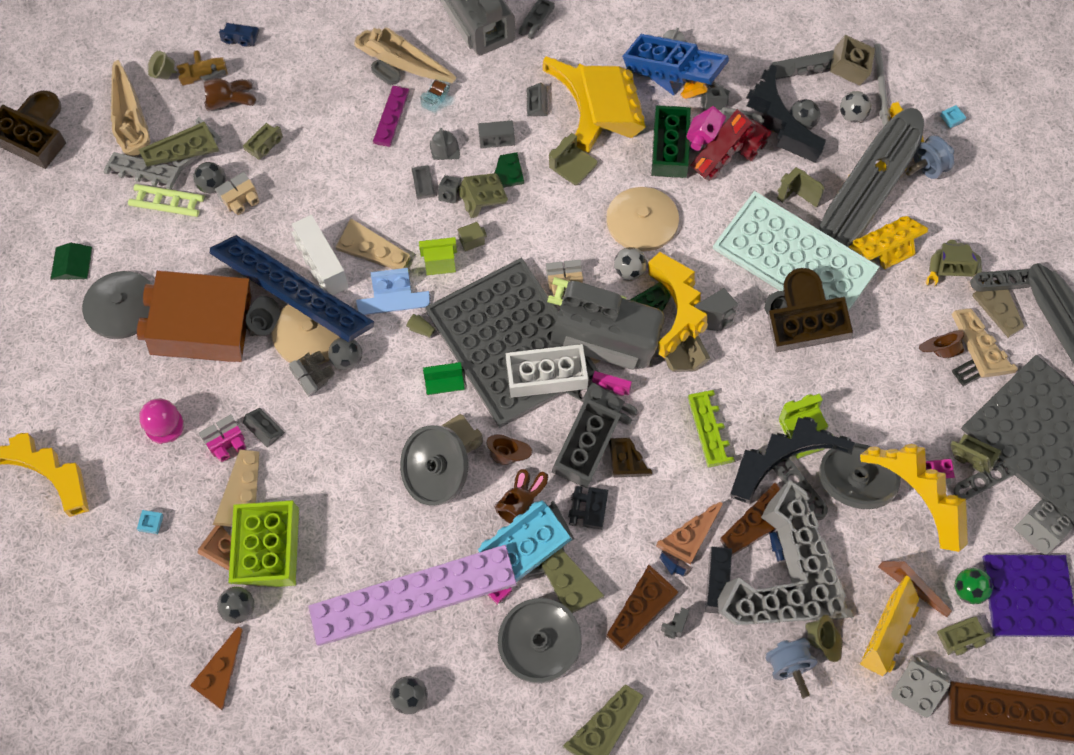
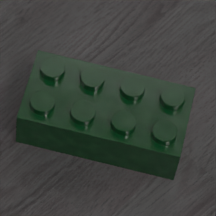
(670, 142)

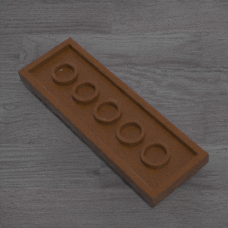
(1011, 712)

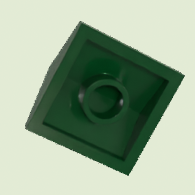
(71, 262)

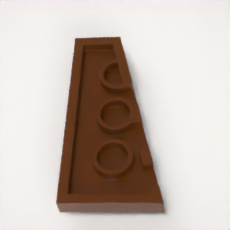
(751, 525)
(642, 606)

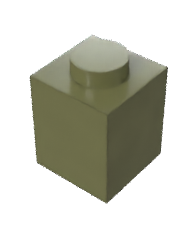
(471, 236)

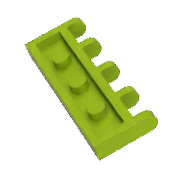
(708, 429)

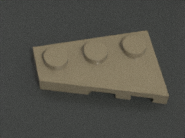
(1001, 309)

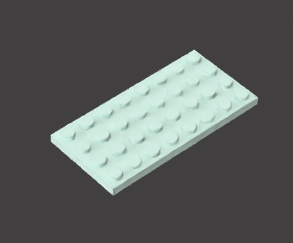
(775, 242)

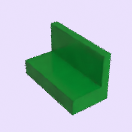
(443, 378)

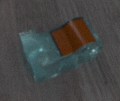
(434, 95)

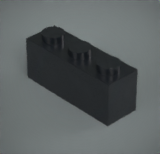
(718, 575)

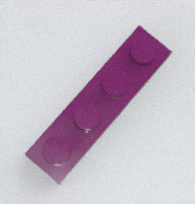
(391, 116)

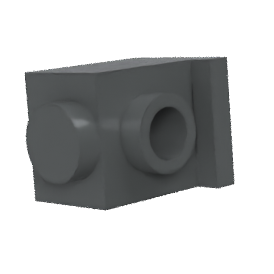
(714, 97)

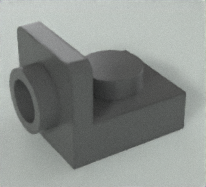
(448, 189)
(679, 621)

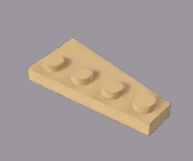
(371, 247)
(982, 346)
(240, 487)

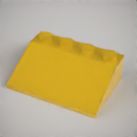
(613, 99)
(891, 628)

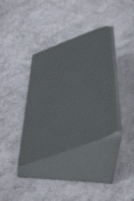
(537, 100)
(262, 426)

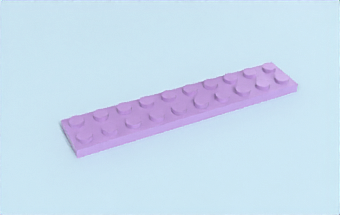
(412, 595)

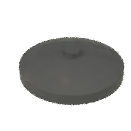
(115, 304)
(434, 465)
(857, 482)
(539, 640)

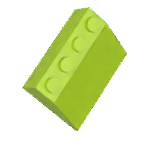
(264, 544)

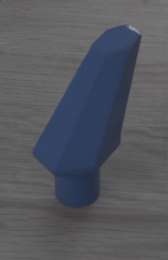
(776, 546)
(671, 564)

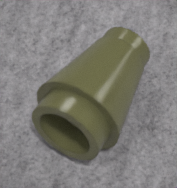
(420, 325)

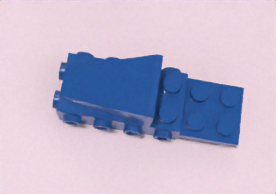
(672, 62)

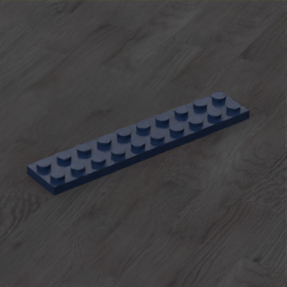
(292, 288)

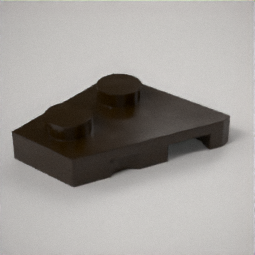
(626, 459)

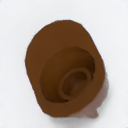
(945, 345)
(507, 450)

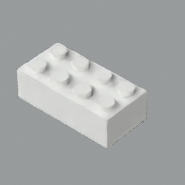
(319, 255)
(546, 370)

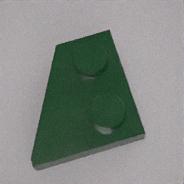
(509, 170)
(655, 296)

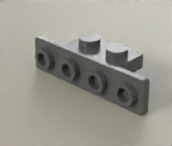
(804, 64)

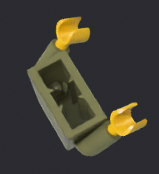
(954, 260)

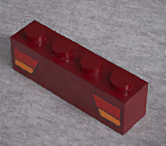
(726, 143)

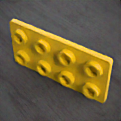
(891, 242)

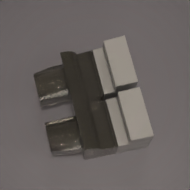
(309, 374)

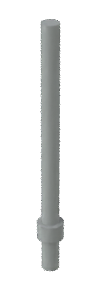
(885, 113)

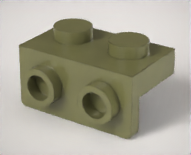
(263, 141)
(962, 636)

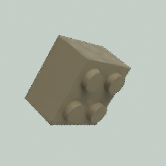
(852, 60)

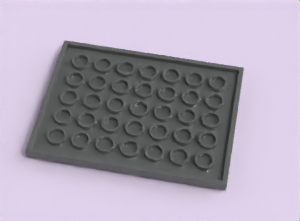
(497, 317)
(1034, 430)

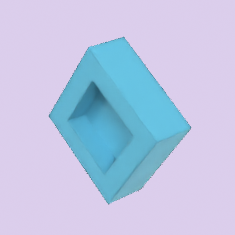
(953, 116)
(150, 522)

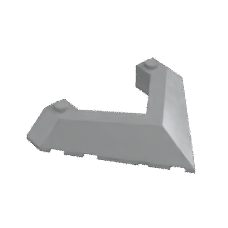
(814, 584)

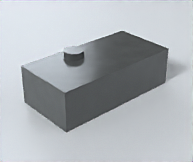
(586, 443)

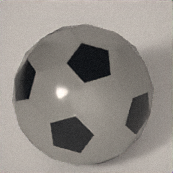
(855, 106)
(630, 263)

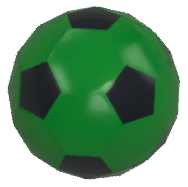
(973, 585)

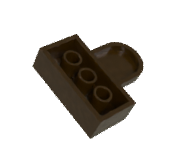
(29, 129)
(808, 315)

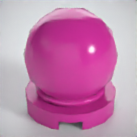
(161, 420)

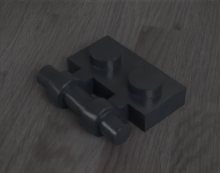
(594, 510)

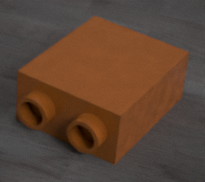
(195, 316)

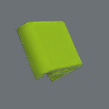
(807, 407)

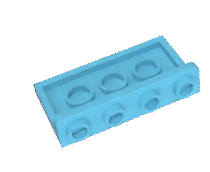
(530, 538)

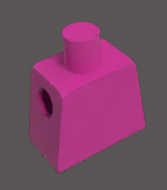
(705, 127)

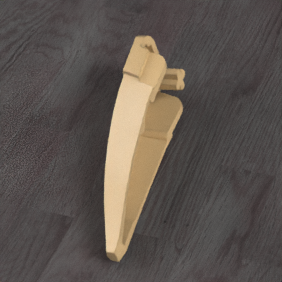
(401, 54)
(126, 113)

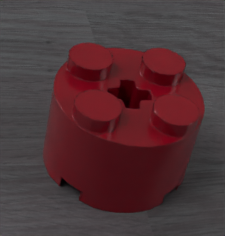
(755, 142)

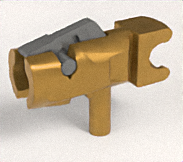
(201, 69)

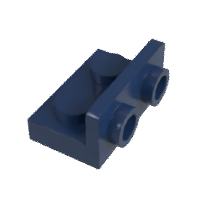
(239, 34)

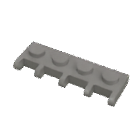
(136, 167)

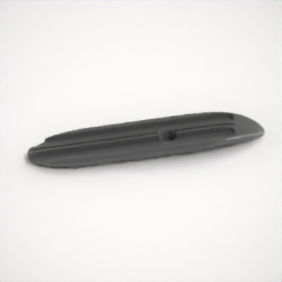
(866, 186)
(1055, 302)

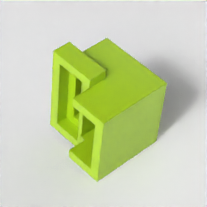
(438, 255)

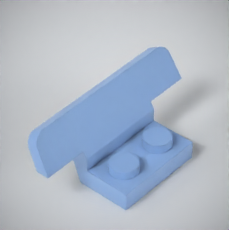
(392, 293)

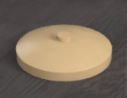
(642, 218)
(298, 334)

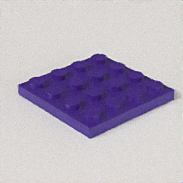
(1030, 595)

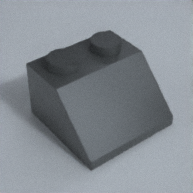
(719, 310)

